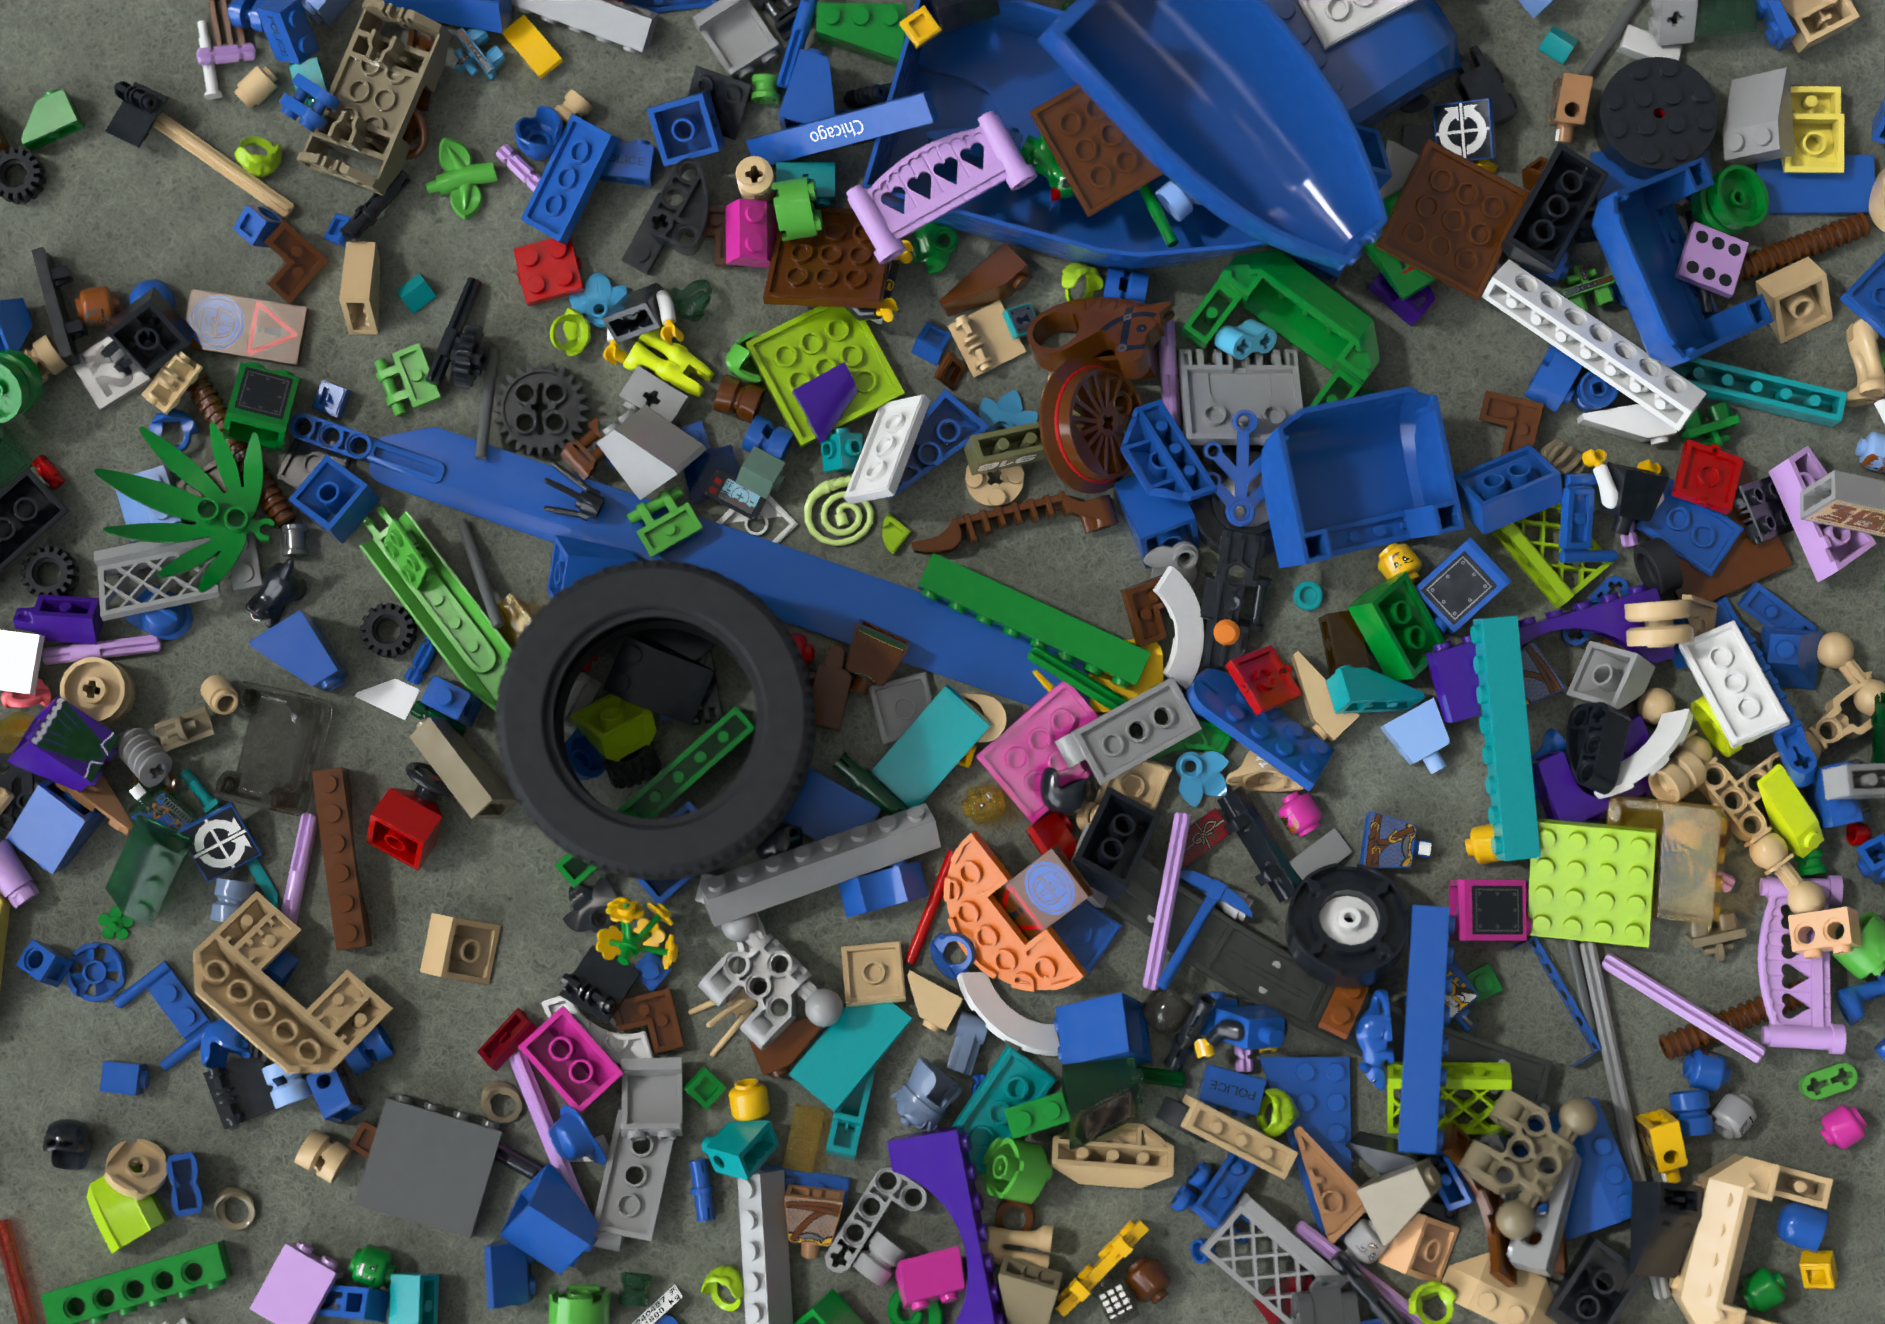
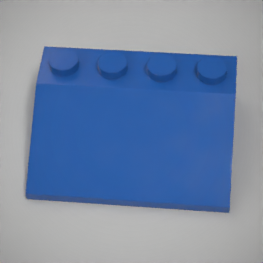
(1603, 1181)

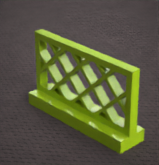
(1535, 564)
(1471, 1076)

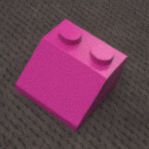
(750, 233)
(930, 1278)

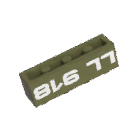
(1005, 448)

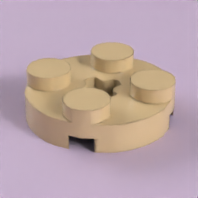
(995, 494)
(135, 1184)

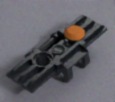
(1223, 596)

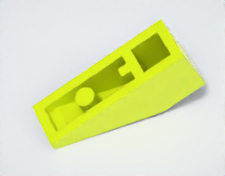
(1789, 812)

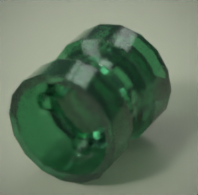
(635, 1296)

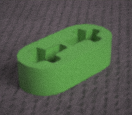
(1830, 1088)

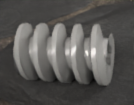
(143, 756)

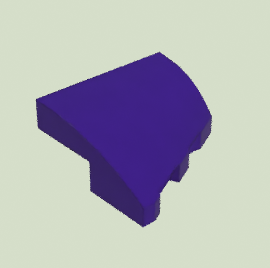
(1409, 309)
(826, 399)

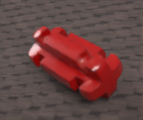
(48, 472)

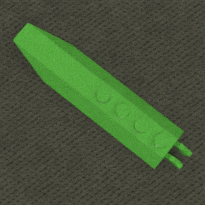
(444, 612)

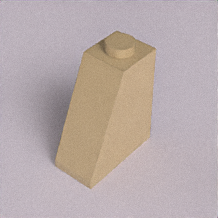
(361, 288)

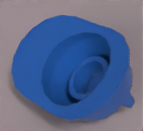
(162, 623)
(584, 756)
(573, 1138)

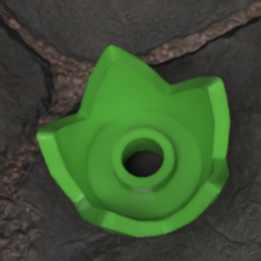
(740, 362)

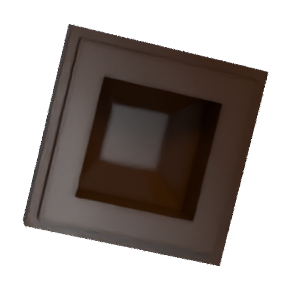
(950, 371)

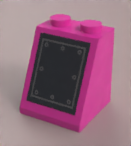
(1489, 910)

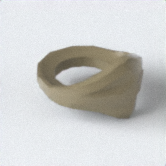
(505, 1089)
(219, 1208)

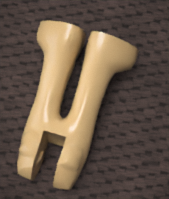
(1868, 365)
(1038, 1239)

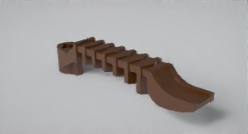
(1094, 514)

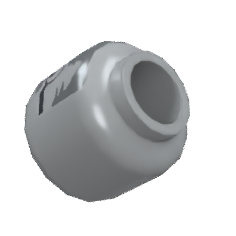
(1734, 1116)

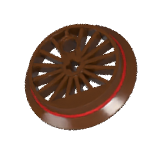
(1089, 454)

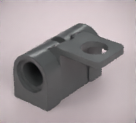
(1325, 1303)

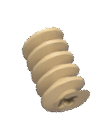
(753, 169)

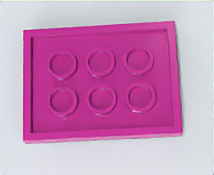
(1029, 746)

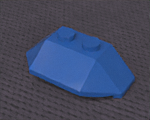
(1163, 456)

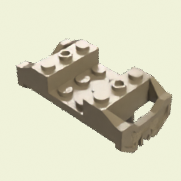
(378, 93)

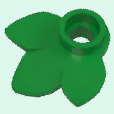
(929, 250)

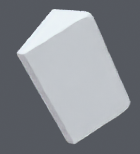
(1640, 44)

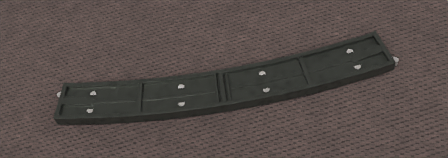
(1274, 978)

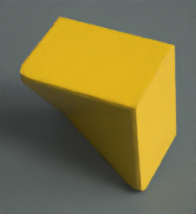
(1818, 1269)

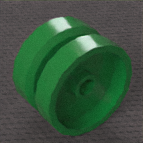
(1733, 202)
(19, 384)

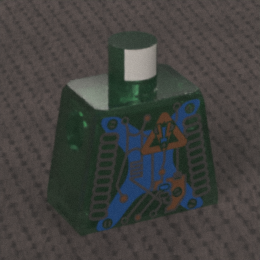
(160, 806)

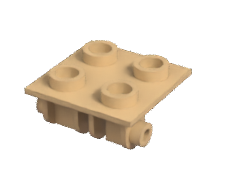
(985, 339)
(172, 382)

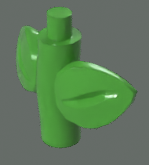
(461, 178)

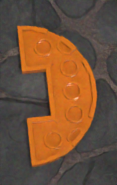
(998, 942)

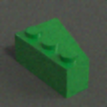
(863, 29)

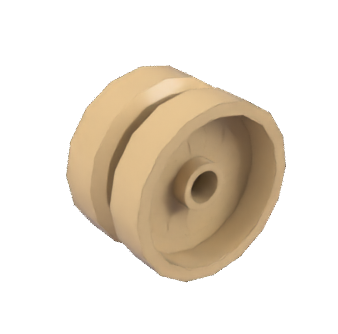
(1659, 623)
(115, 685)

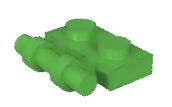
(413, 369)
(668, 529)

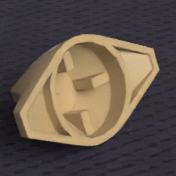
(1260, 776)

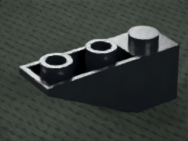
(1384, 1155)

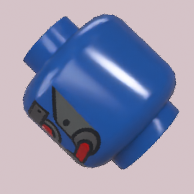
(1706, 1070)

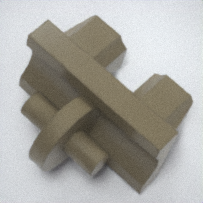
(185, 729)
(1727, 930)

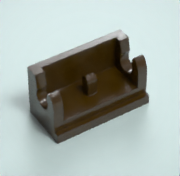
(1342, 641)

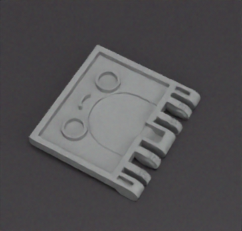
(1218, 391)

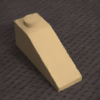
(1318, 701)

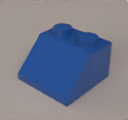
(334, 499)
(508, 1275)

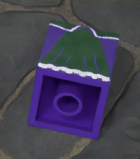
(65, 746)

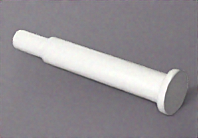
(209, 70)

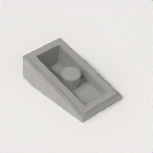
(1325, 851)

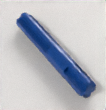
(797, 40)

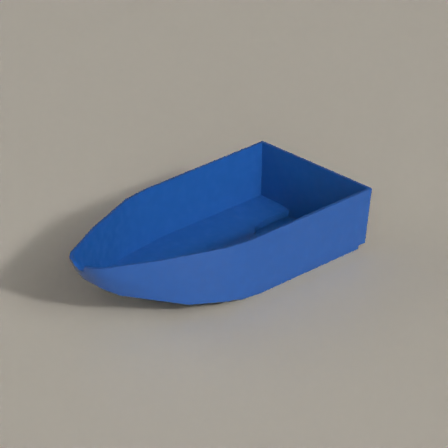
(1008, 72)

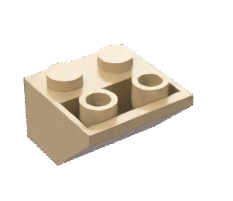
(1818, 19)

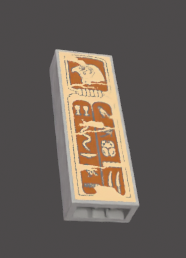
(1846, 503)

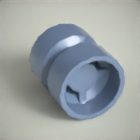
(230, 896)

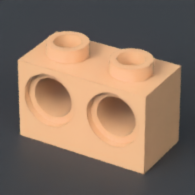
(1825, 926)

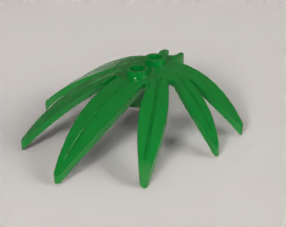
(218, 516)

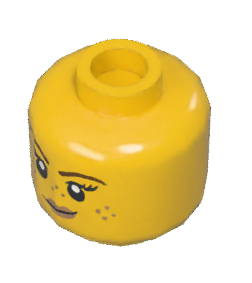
(1398, 559)

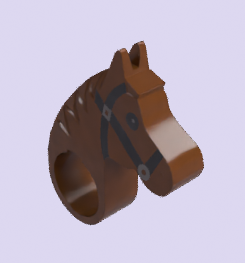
(1101, 325)

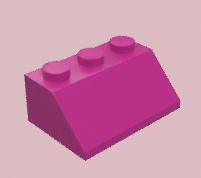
(571, 1060)

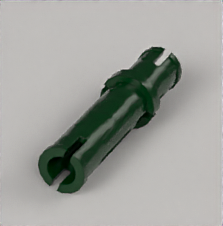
(1878, 723)
(868, 785)

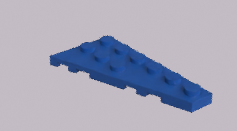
(1323, 1101)

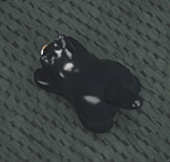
(278, 589)

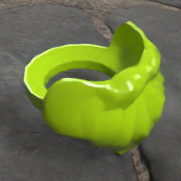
(257, 164)
(1073, 272)
(576, 330)
(1283, 1114)
(728, 1276)
(1428, 1291)

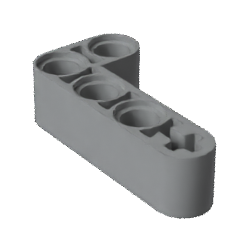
(869, 1221)

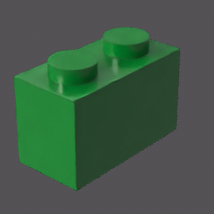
(1037, 1114)

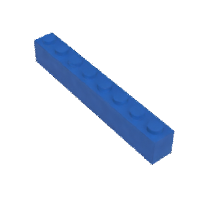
(1424, 1030)

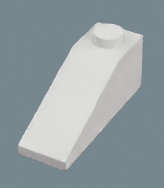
(1629, 422)

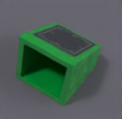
(260, 404)

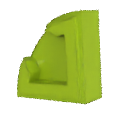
(894, 533)

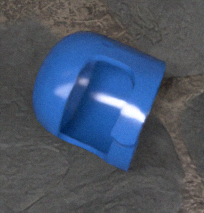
(1802, 1225)

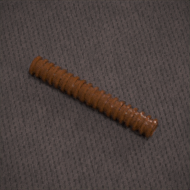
(1804, 245)
(215, 412)
(1738, 1018)

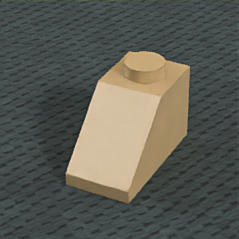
(933, 1002)

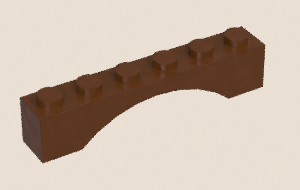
(337, 838)

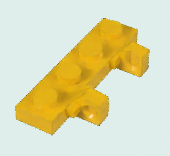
(1090, 1275)

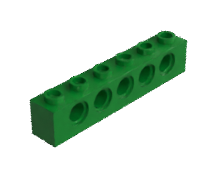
(211, 1257)

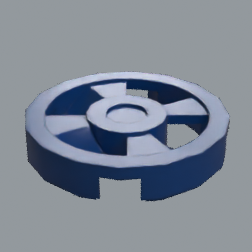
(96, 972)

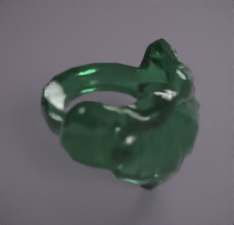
(694, 306)

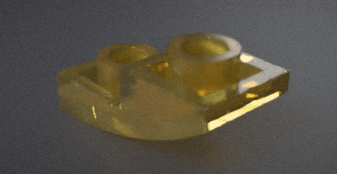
(803, 1138)

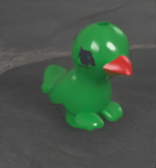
(1038, 154)

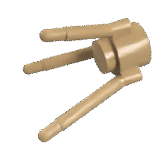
(739, 1004)

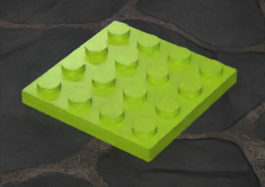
(813, 346)
(1592, 883)

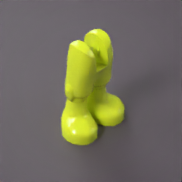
(675, 369)

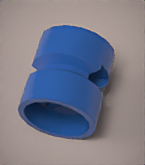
(1135, 283)
(1593, 393)
(768, 438)
(373, 1047)
(1691, 1112)

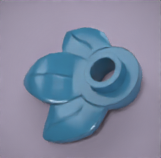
(597, 296)
(1005, 412)
(1204, 779)

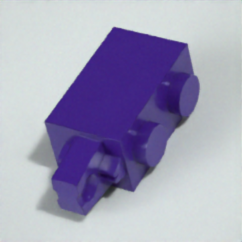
(62, 619)

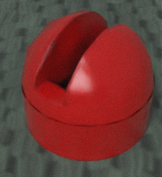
(1858, 833)

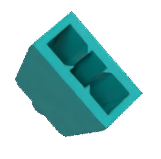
(741, 1147)

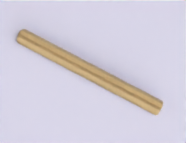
(223, 165)

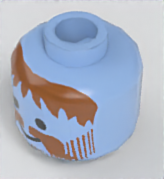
(1872, 452)

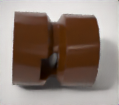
(738, 399)

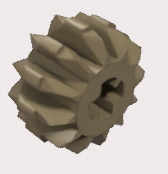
(1563, 458)

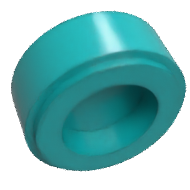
(1307, 595)

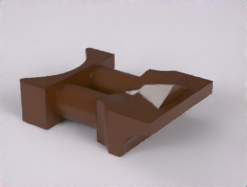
(579, 457)

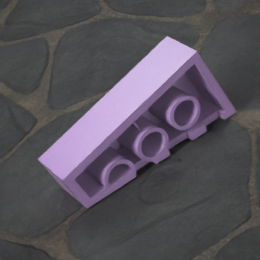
(1825, 546)

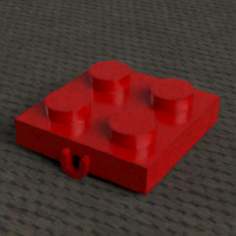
(548, 271)
(1707, 476)
(1263, 680)

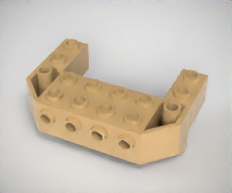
(1715, 1255)

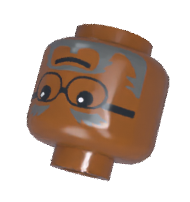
(97, 305)

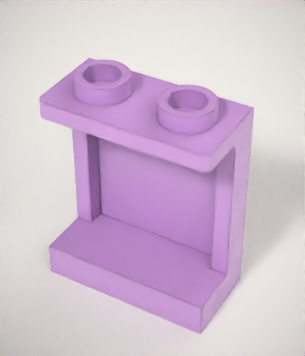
(296, 1285)

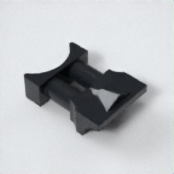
(783, 19)

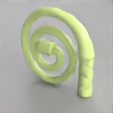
(841, 518)

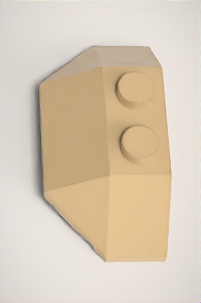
(1121, 1158)
(1493, 1300)

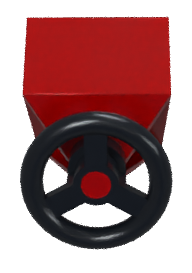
(409, 820)

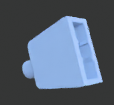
(1419, 735)

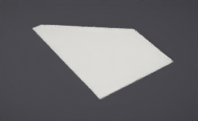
(391, 697)

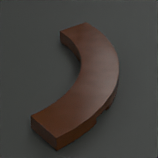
(1455, 1146)

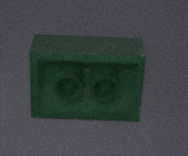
(147, 870)

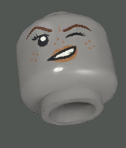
(1364, 1242)

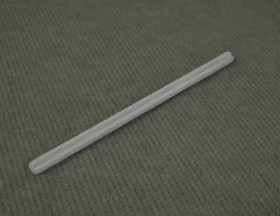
(1616, 1080)

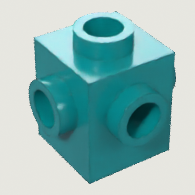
(841, 451)

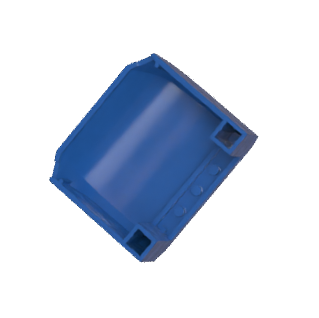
(1385, 62)
(1643, 251)
(1358, 476)

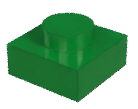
(1484, 982)
(704, 1088)

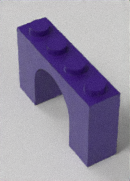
(1564, 798)

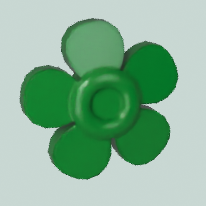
(115, 923)

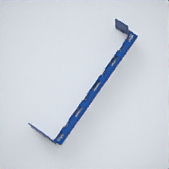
(1561, 986)

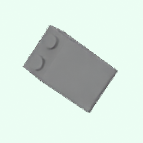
(1759, 119)

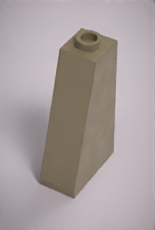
(463, 770)

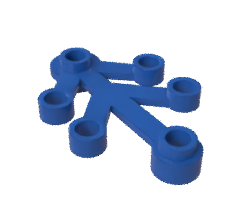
(1240, 474)

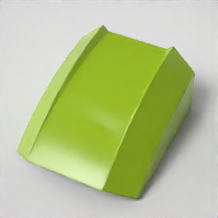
(615, 726)
(122, 1217)

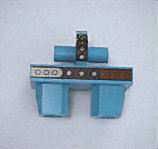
(488, 62)

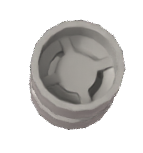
(879, 1258)

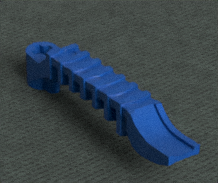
(1790, 739)

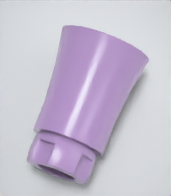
(14, 878)

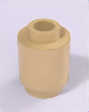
(256, 86)
(219, 694)

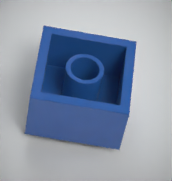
(686, 128)

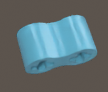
(1245, 339)

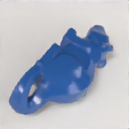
(1372, 1035)

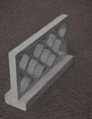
(140, 555)
(1280, 1235)

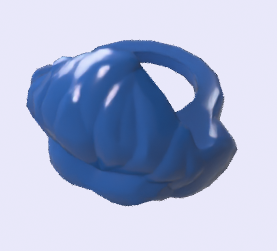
(187, 424)

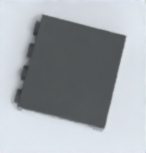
(429, 1165)

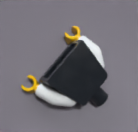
(638, 314)
(1627, 490)

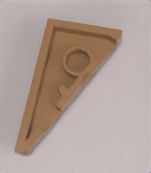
(104, 800)
(1331, 1186)

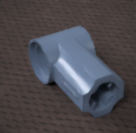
(969, 1036)

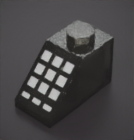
(1115, 1300)

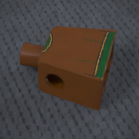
(874, 655)

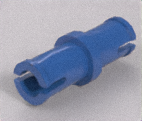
(702, 1190)

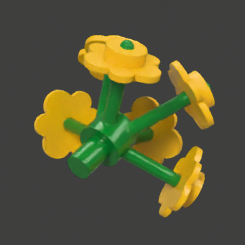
(643, 938)

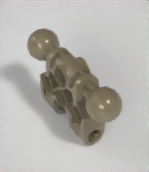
(1513, 1113)

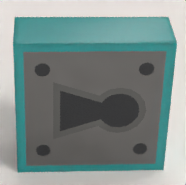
(1019, 319)

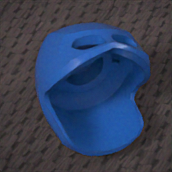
(539, 134)
(220, 1040)

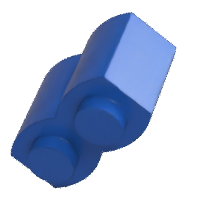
(183, 1174)

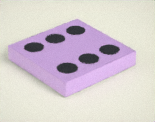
(1711, 260)

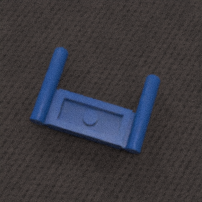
(1578, 521)
(176, 1003)

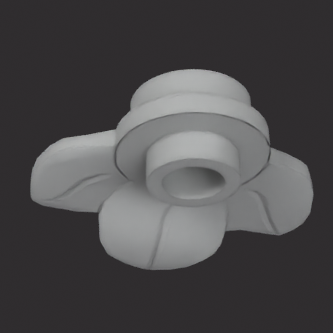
(1166, 556)

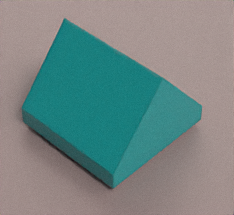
(1558, 44)
(416, 293)

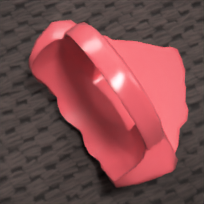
(42, 696)

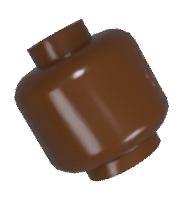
(1148, 1280)

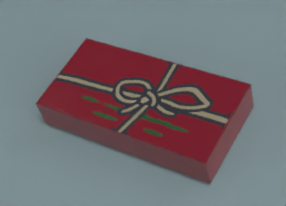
(1204, 835)

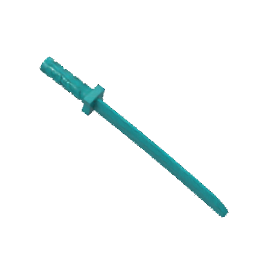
(213, 804)

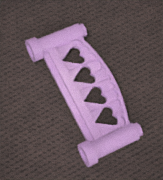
(887, 226)
(1813, 1026)

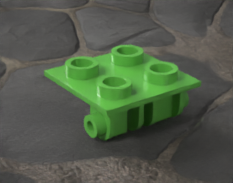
(402, 546)

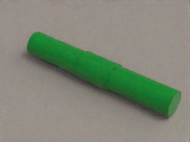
(1158, 215)

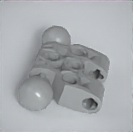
(763, 1026)

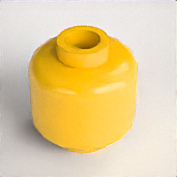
(1480, 844)
(749, 1100)

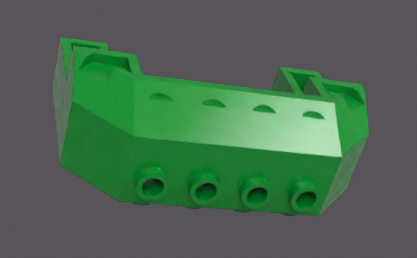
(1299, 311)

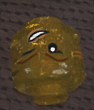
(984, 804)

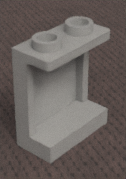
(737, 37)
(652, 1098)

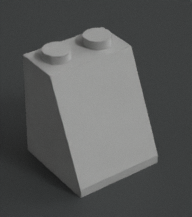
(647, 449)

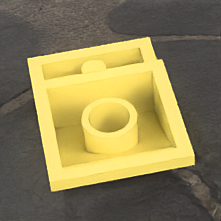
(1817, 131)

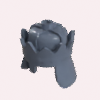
(925, 1095)

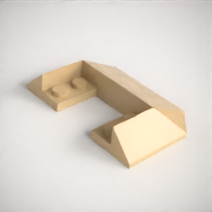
(233, 985)

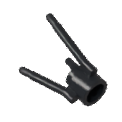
(588, 502)

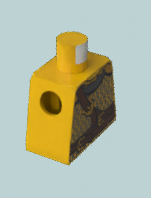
(1662, 1143)

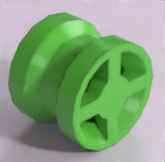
(765, 89)

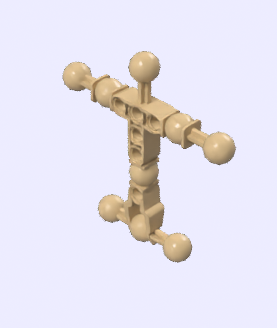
(1766, 847)

